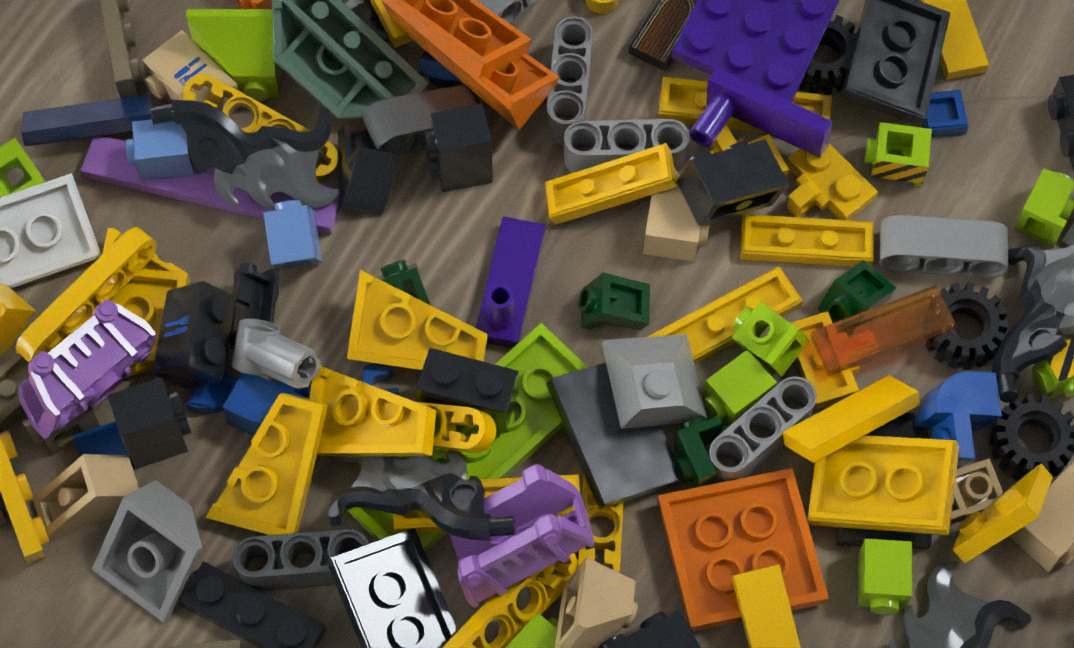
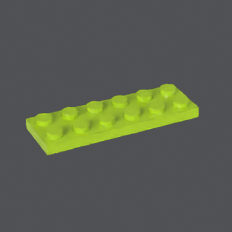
(530, 426)

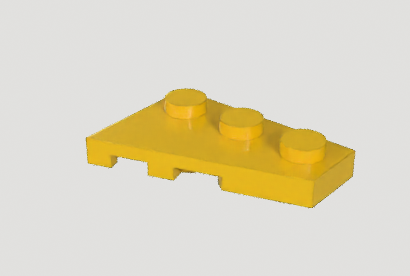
(400, 329)
(370, 420)
(275, 475)

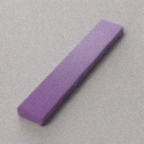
(109, 164)

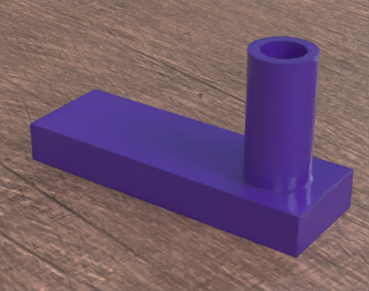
(761, 109)
(510, 281)

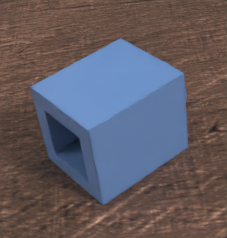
(159, 150)
(292, 235)

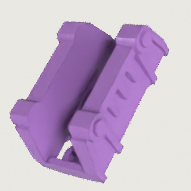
(84, 367)
(539, 535)

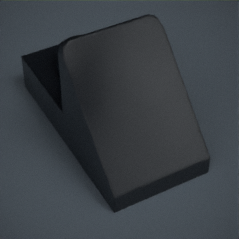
(363, 172)

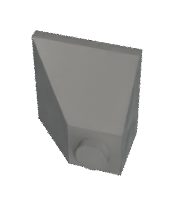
(653, 380)
(150, 548)

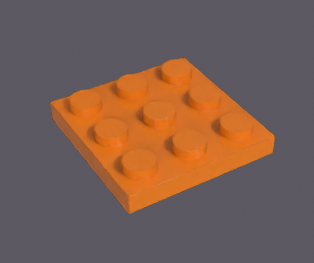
(736, 530)

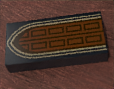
(661, 31)

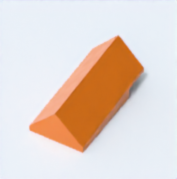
(479, 51)

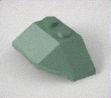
(338, 56)

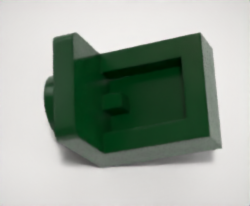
(691, 452)

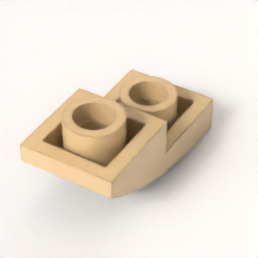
(974, 489)

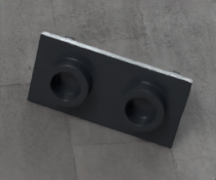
(257, 293)

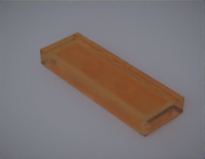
(882, 330)

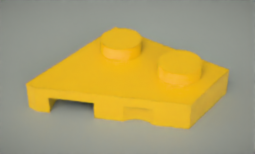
(1004, 516)

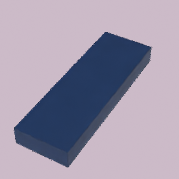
(84, 119)

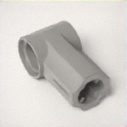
(265, 352)

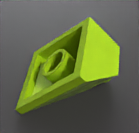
(241, 46)

